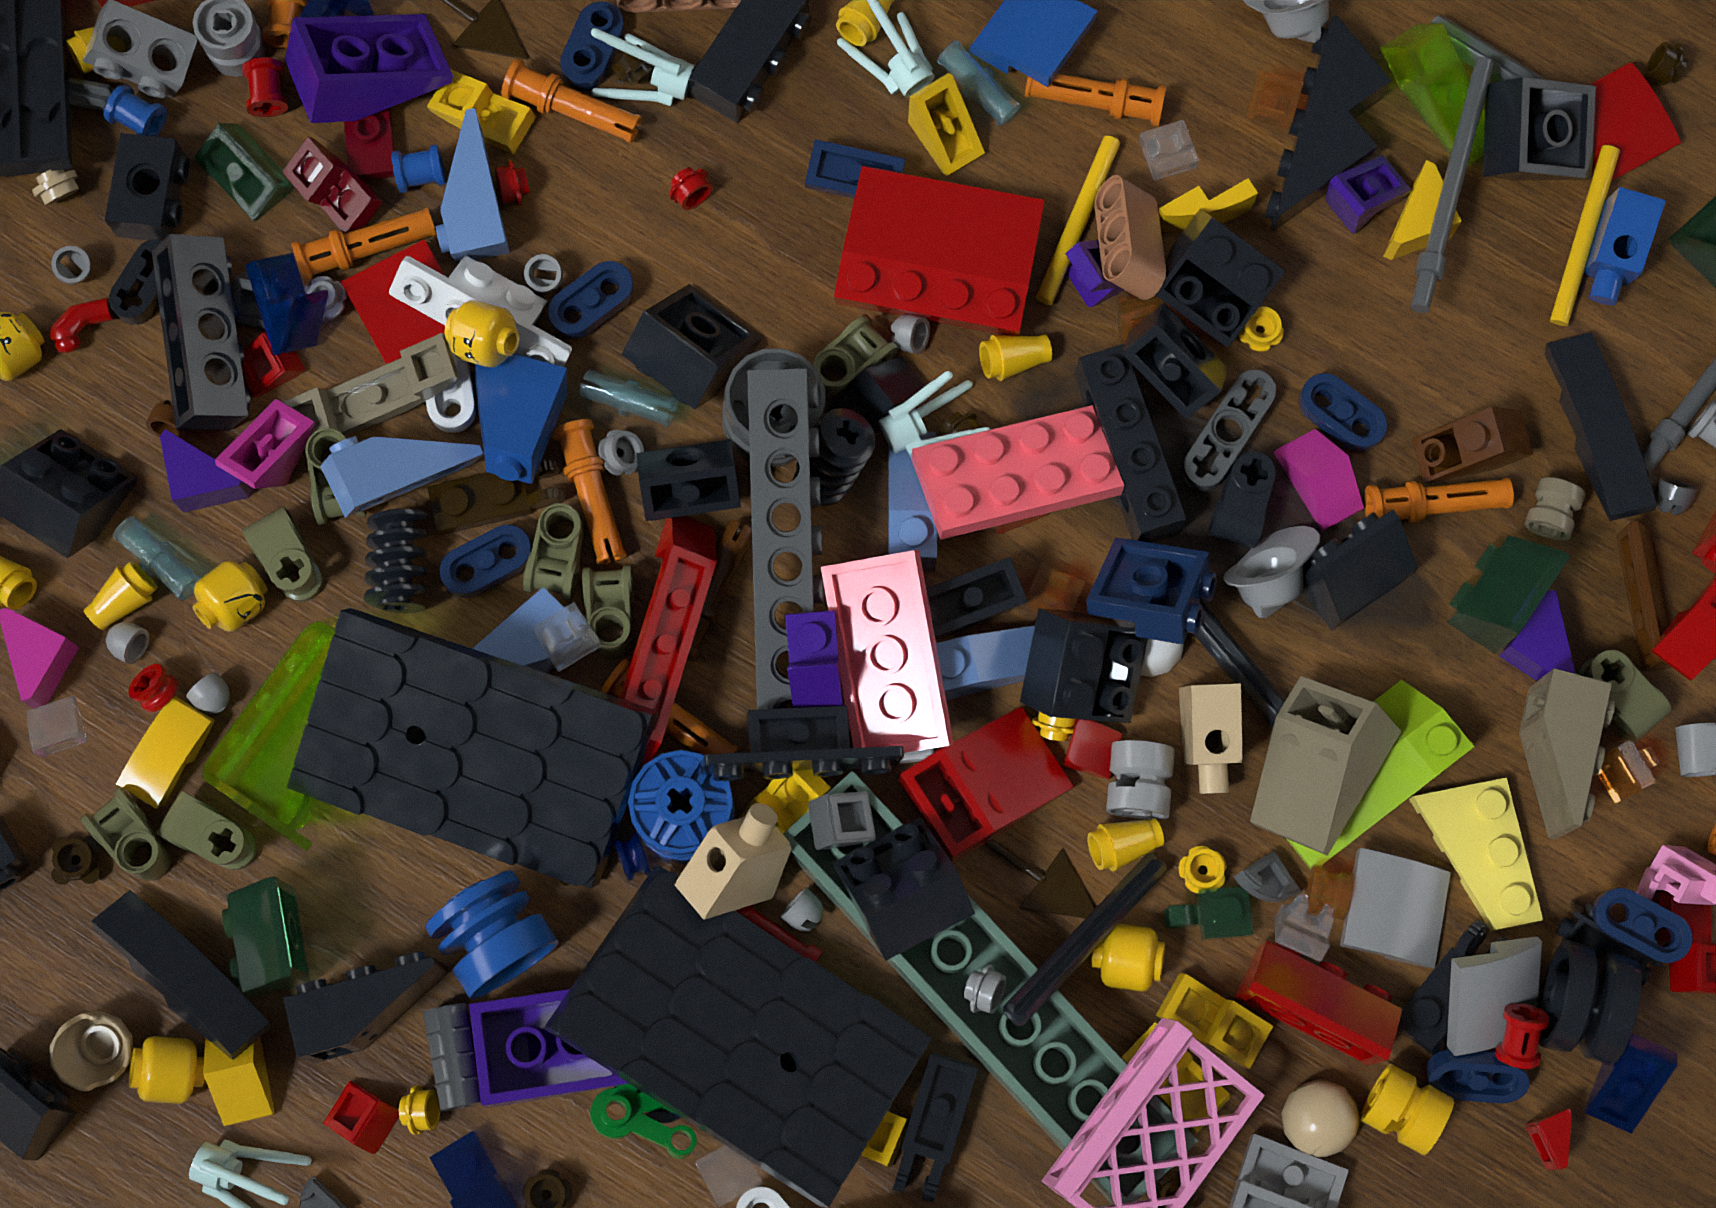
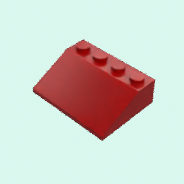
(939, 251)

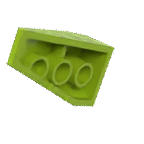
(1422, 751)

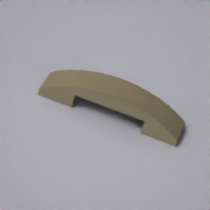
(383, 392)

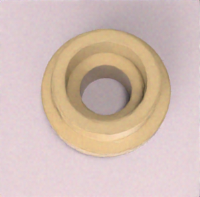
(55, 185)

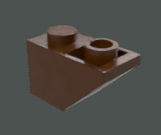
(1473, 445)

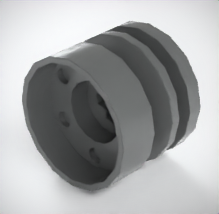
(735, 404)

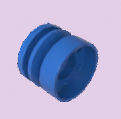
(650, 805)
(487, 926)

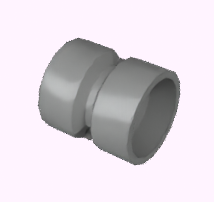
(228, 34)
(1140, 779)

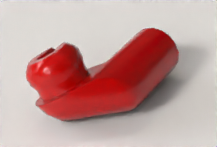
(74, 319)

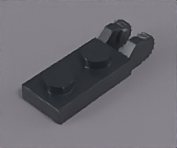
(1426, 1013)
(936, 1120)

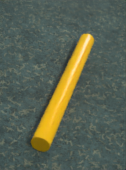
(1077, 219)
(1584, 235)

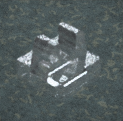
(1168, 150)
(566, 636)
(1304, 931)

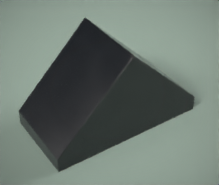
(879, 390)

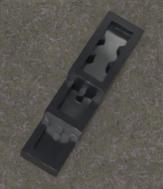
(1601, 427)
(181, 974)

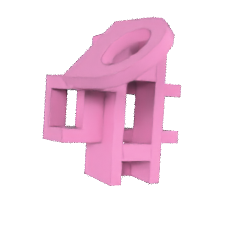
(1682, 875)

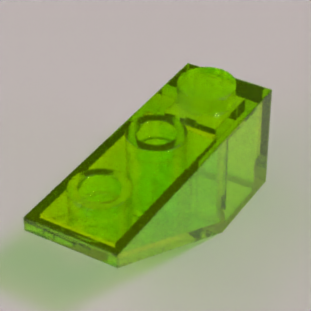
(1433, 81)

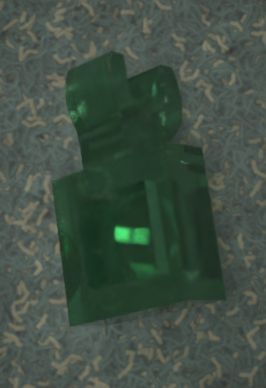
(1218, 912)

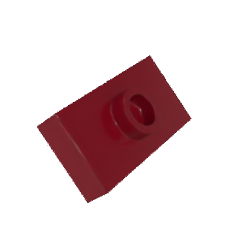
(370, 146)

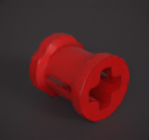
(264, 87)
(1522, 1035)

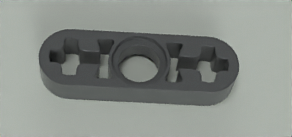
(1235, 397)

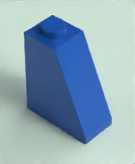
(517, 413)

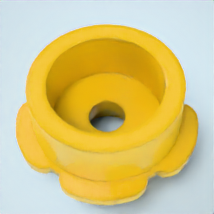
(1273, 331)
(1054, 728)
(1198, 857)
(419, 1110)

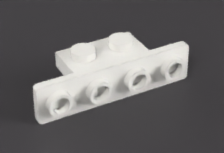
(473, 280)

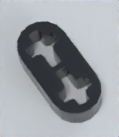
(136, 280)

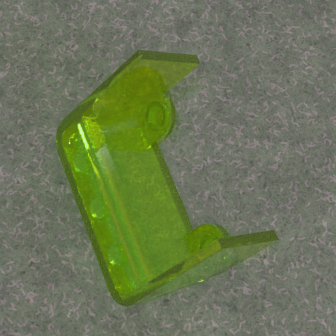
(262, 744)

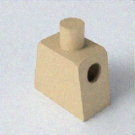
(1215, 710)
(736, 864)

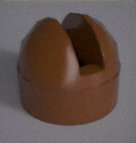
(162, 418)

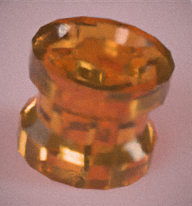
(1329, 889)

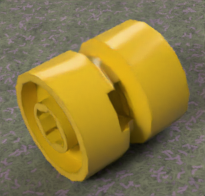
(1410, 1111)

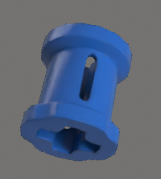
(134, 112)
(418, 168)

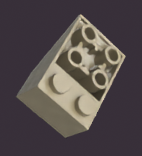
(1562, 746)
(1320, 763)

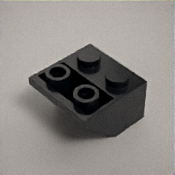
(1216, 278)
(62, 492)
(1359, 570)
(1083, 667)
(904, 888)
(29, 1109)

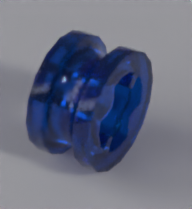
(632, 857)

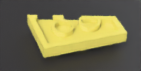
(1485, 845)

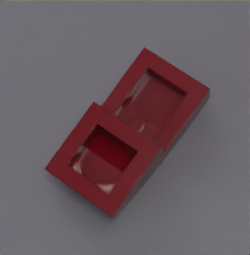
(332, 185)

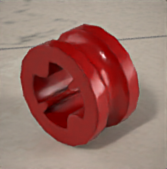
(153, 688)

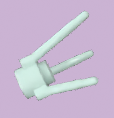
(908, 68)
(669, 72)
(904, 424)
(219, 1169)

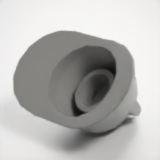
(1294, 17)
(1274, 569)

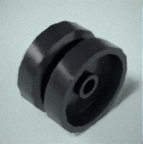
(1590, 1001)

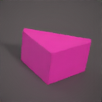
(268, 447)
(1321, 478)
(36, 656)

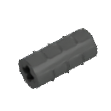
(452, 1056)

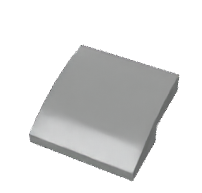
(1396, 908)
(1484, 987)
(1285, 1178)

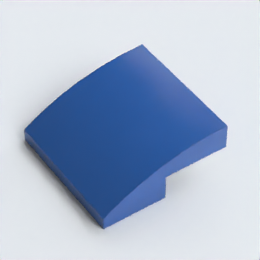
(1034, 36)

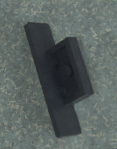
(800, 741)

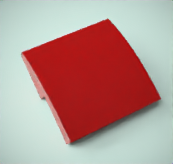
(1630, 119)
(387, 319)

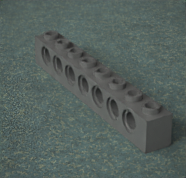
(765, 392)

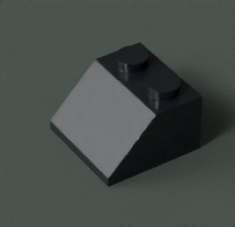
(1538, 130)
(689, 345)

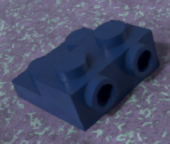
(1154, 588)

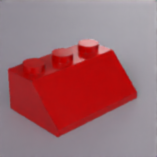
(1321, 1003)

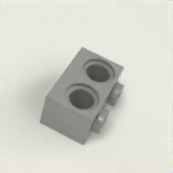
(142, 37)

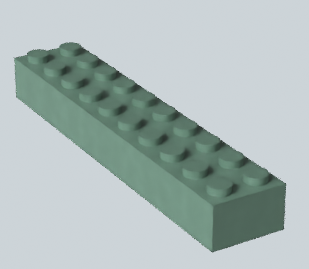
(1049, 1064)

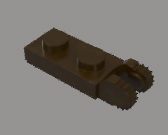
(489, 499)

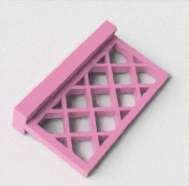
(1128, 1100)

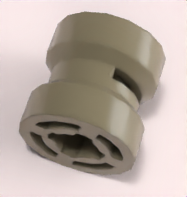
(1555, 509)

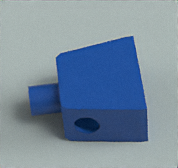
(1621, 242)

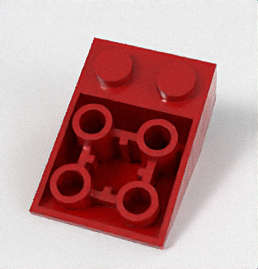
(984, 783)

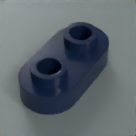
(583, 44)
(587, 298)
(1345, 409)
(485, 558)
(1641, 923)
(1476, 1077)

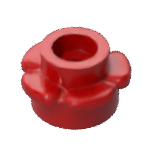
(511, 183)
(690, 188)

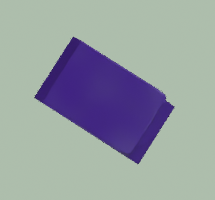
(1364, 191)
(1087, 273)
(813, 659)

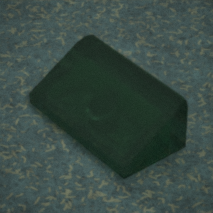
(243, 169)

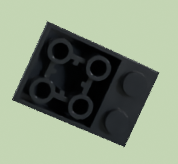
(352, 1014)

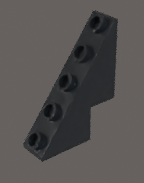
(1326, 129)

